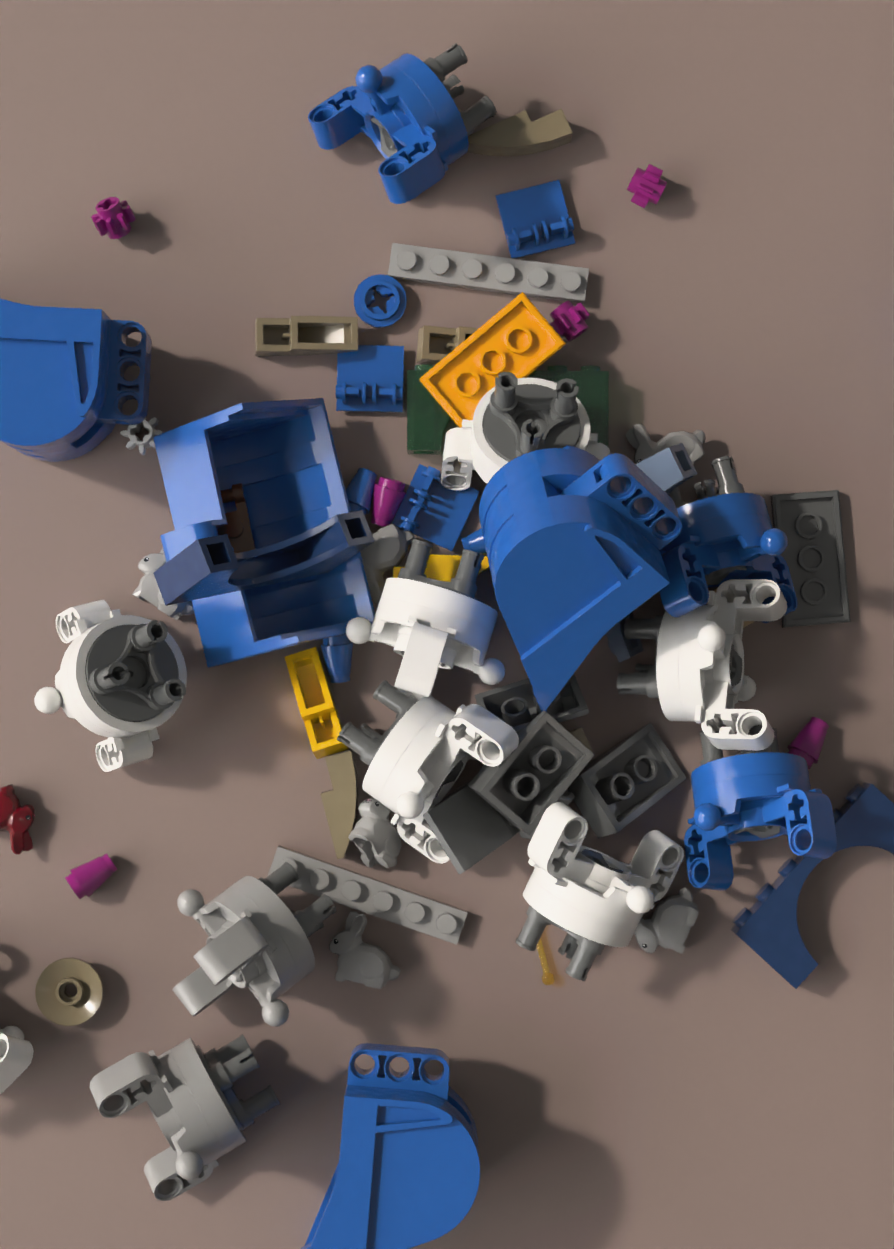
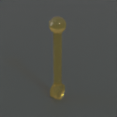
(547, 977)

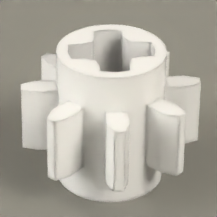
(148, 440)

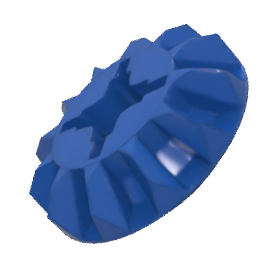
(385, 287)

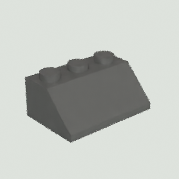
(518, 706)

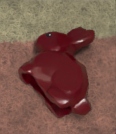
(16, 820)

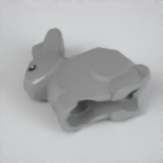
(645, 447)
(384, 554)
(149, 589)
(376, 835)
(668, 923)
(360, 960)

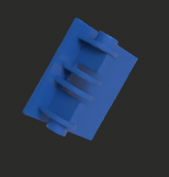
(535, 219)
(370, 379)
(434, 510)

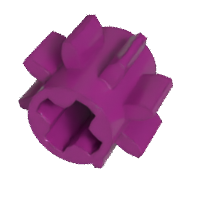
(646, 185)
(113, 218)
(569, 320)

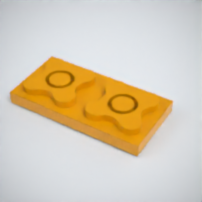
(511, 341)

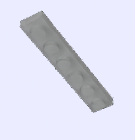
(488, 273)
(373, 896)

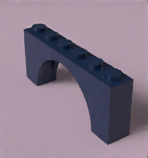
(213, 568)
(771, 922)

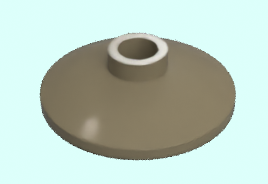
(57, 1003)

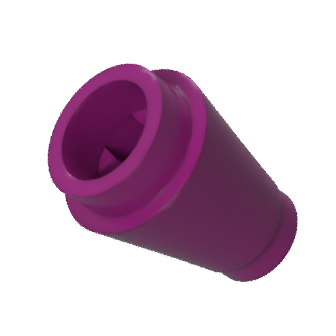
(386, 500)
(810, 741)
(90, 875)

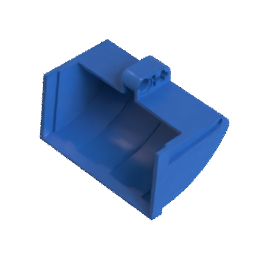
(290, 485)

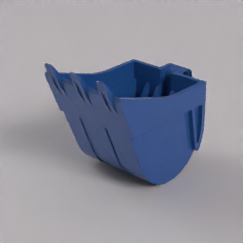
(67, 378)
(572, 553)
(403, 1157)

